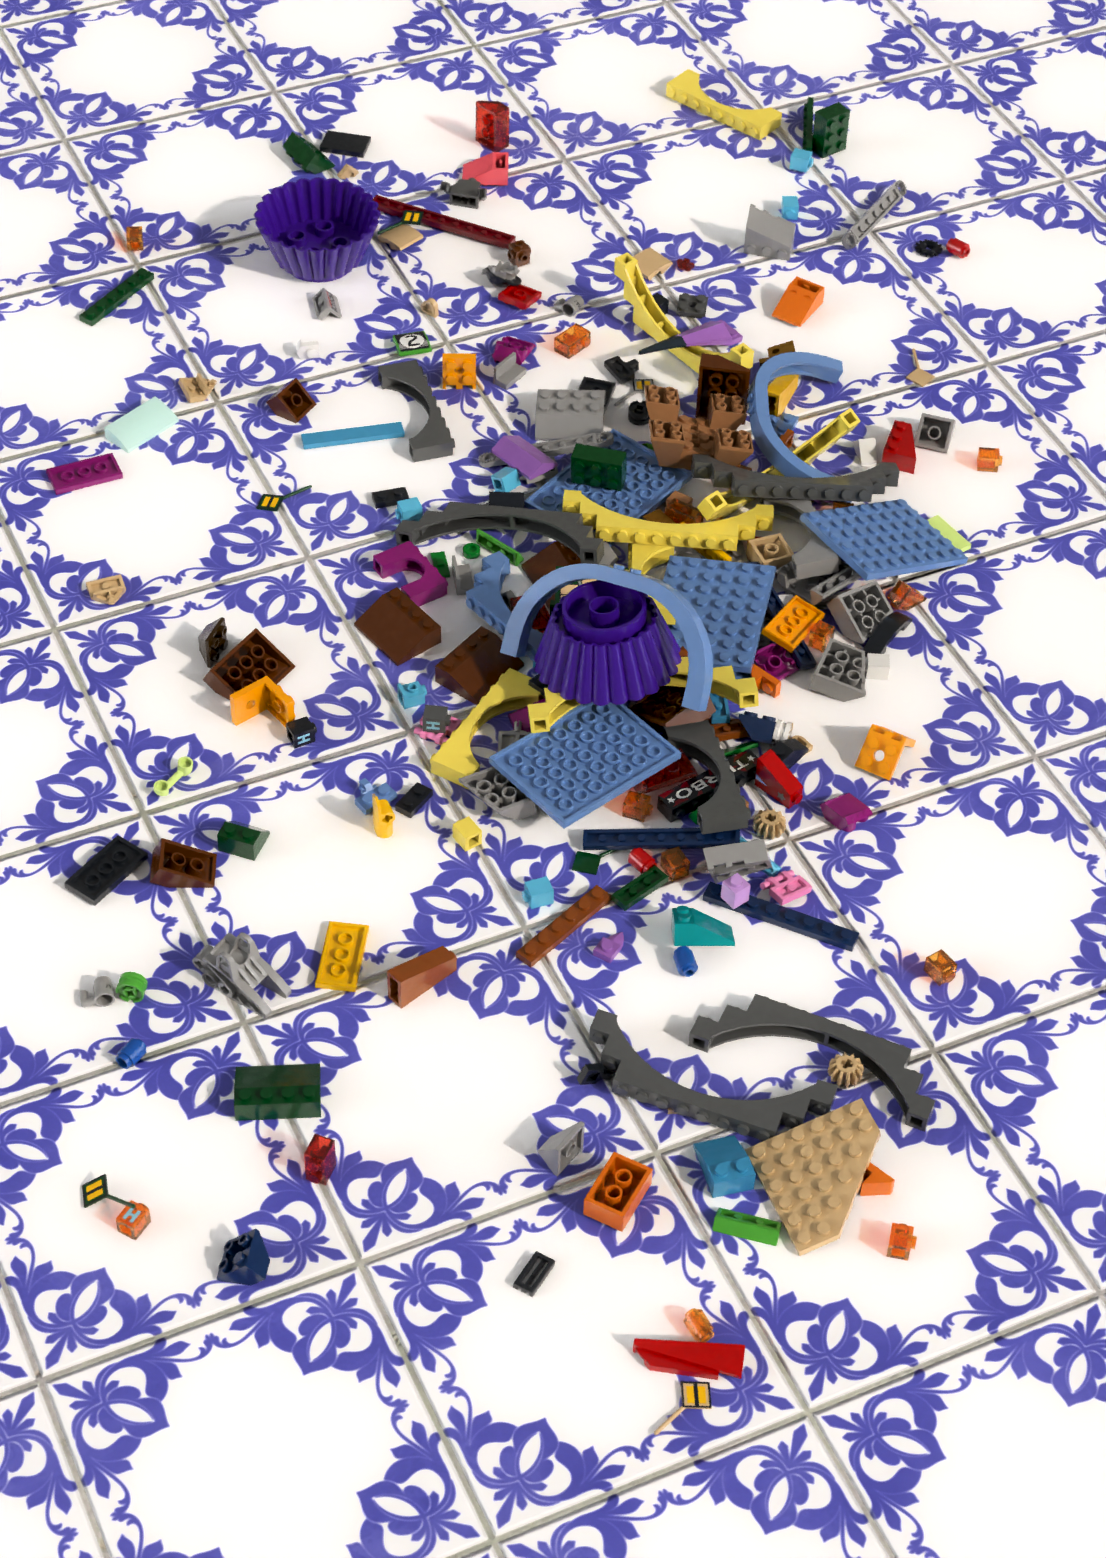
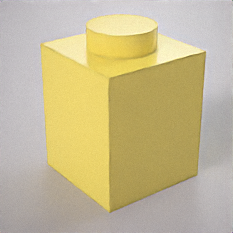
(467, 833)

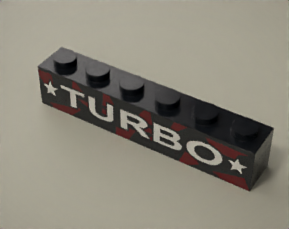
(696, 791)

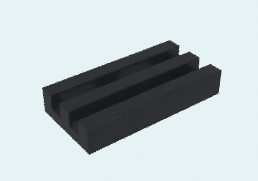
(526, 1287)

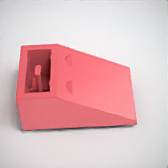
(489, 169)

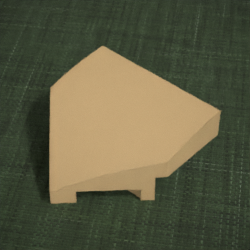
(196, 388)
(107, 589)

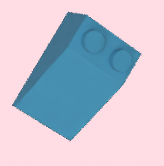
(725, 1166)

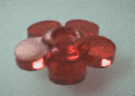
(685, 264)

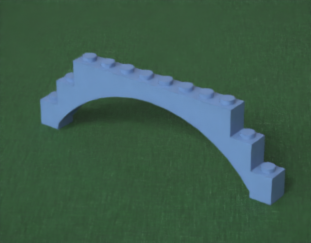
(488, 603)

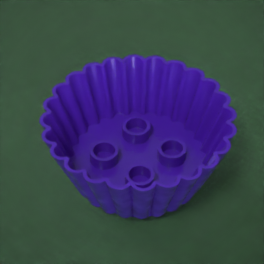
(317, 227)
(606, 646)

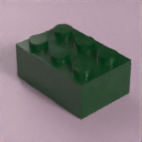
(830, 130)
(598, 467)

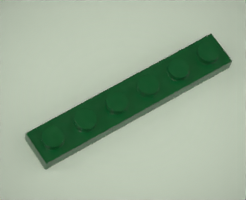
(808, 124)
(116, 297)

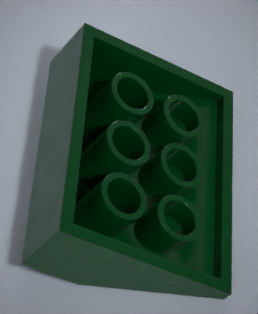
(277, 1092)

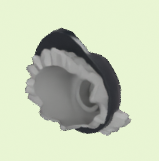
(502, 275)

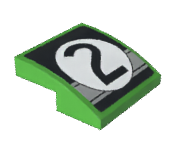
(411, 343)

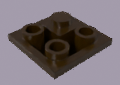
(213, 641)

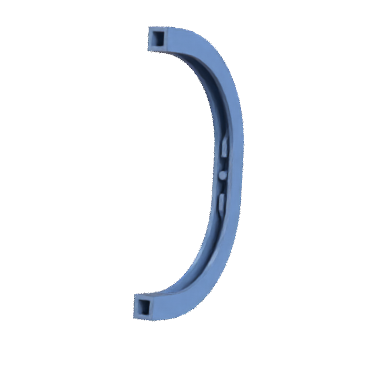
(763, 432)
(695, 635)

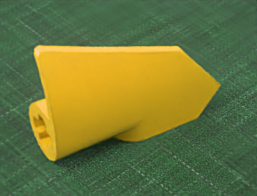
(382, 817)

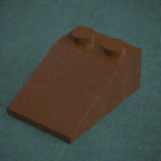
(182, 866)

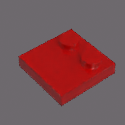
(519, 296)

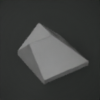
(563, 1147)

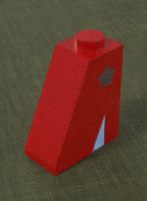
(777, 780)

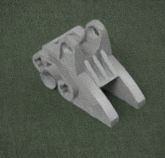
(238, 970)

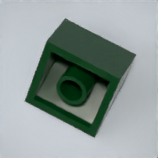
(241, 839)

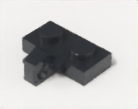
(622, 370)

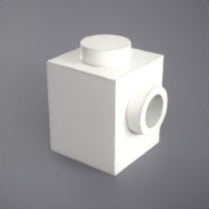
(877, 666)

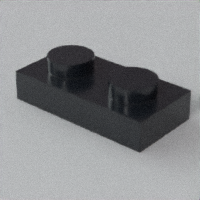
(389, 497)
(413, 800)

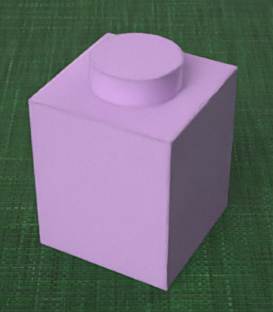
(735, 891)

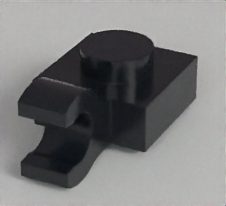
(592, 1073)

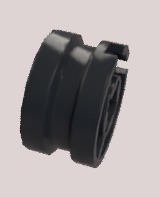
(638, 413)

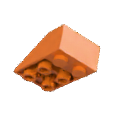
(799, 301)

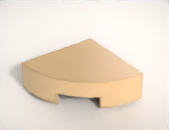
(347, 171)

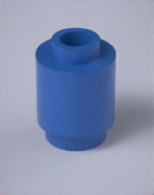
(685, 961)
(131, 1053)

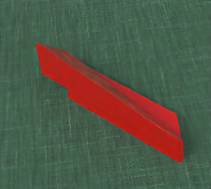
(691, 1358)

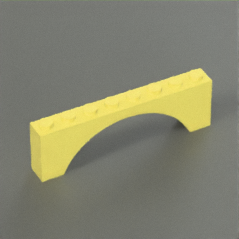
(753, 122)
(647, 557)
(455, 755)

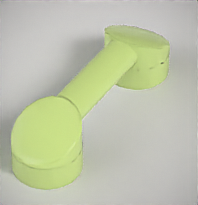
(184, 768)

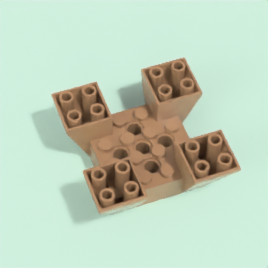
(681, 436)

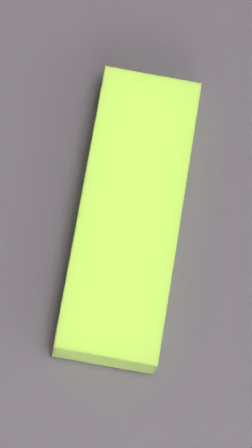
(949, 533)

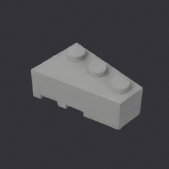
(737, 858)

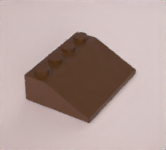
(722, 377)
(547, 560)
(399, 627)
(247, 663)
(475, 665)
(666, 709)

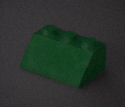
(306, 154)

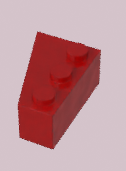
(900, 447)

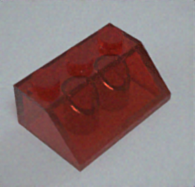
(492, 125)
(672, 774)

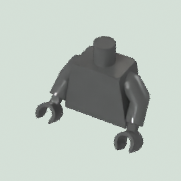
(465, 193)

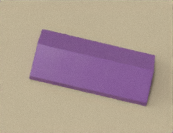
(523, 456)

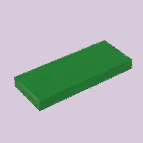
(440, 562)
(740, 748)

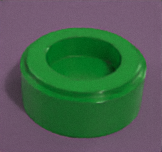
(471, 551)

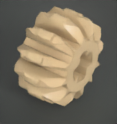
(769, 823)
(845, 1070)

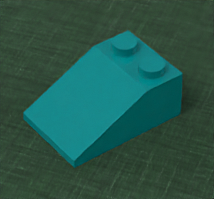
(698, 929)

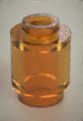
(698, 1325)

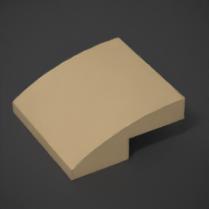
(400, 237)
(652, 262)

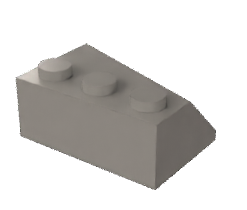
(768, 235)
(860, 611)
(840, 672)
(499, 793)

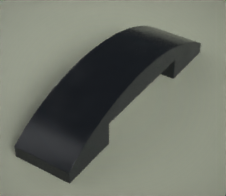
(886, 632)

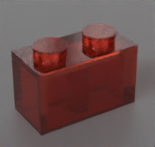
(320, 1159)

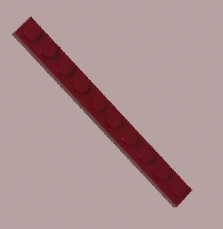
(447, 223)

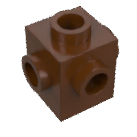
(519, 253)

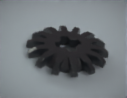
(935, 248)

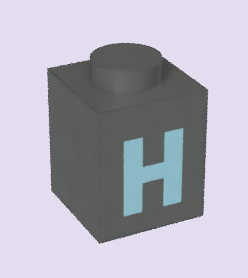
(436, 719)

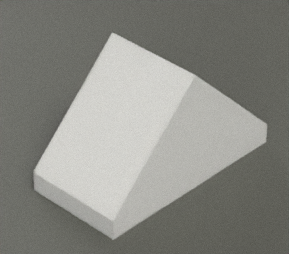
(866, 451)

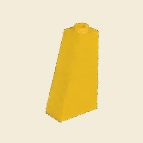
(780, 393)

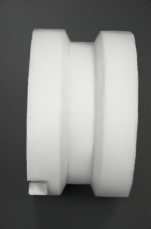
(782, 731)

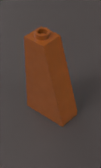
(419, 975)

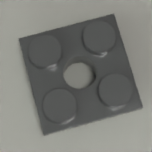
(692, 306)

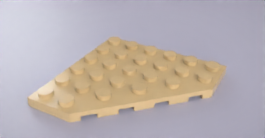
(817, 1172)

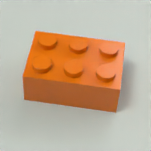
(617, 1191)

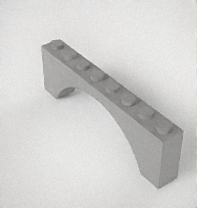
(816, 556)

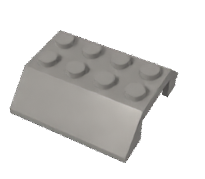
(568, 413)
(816, 588)

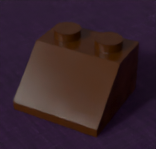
(291, 401)

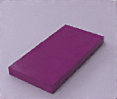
(84, 473)

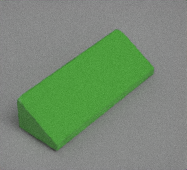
(495, 545)
(747, 1226)

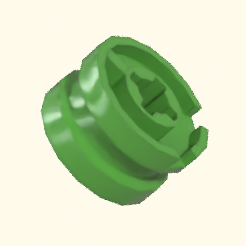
(131, 986)

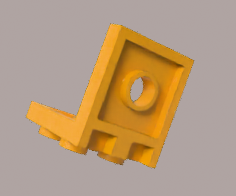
(459, 369)
(262, 696)
(890, 743)

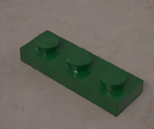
(639, 888)

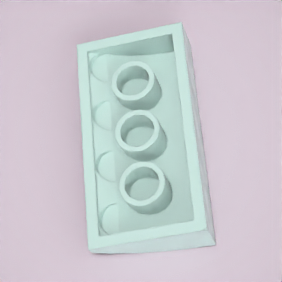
(140, 425)

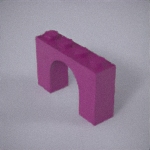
(409, 558)

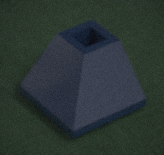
(758, 728)
(244, 1260)

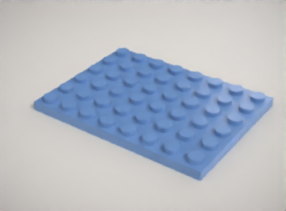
(643, 492)
(883, 539)
(728, 600)
(584, 760)

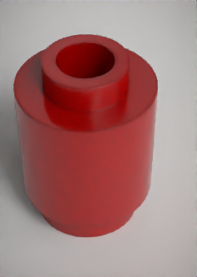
(958, 248)
(641, 860)

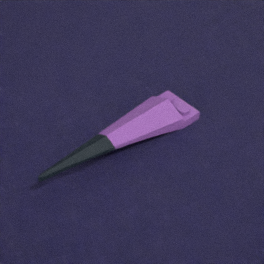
(706, 334)

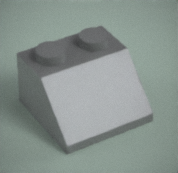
(935, 432)

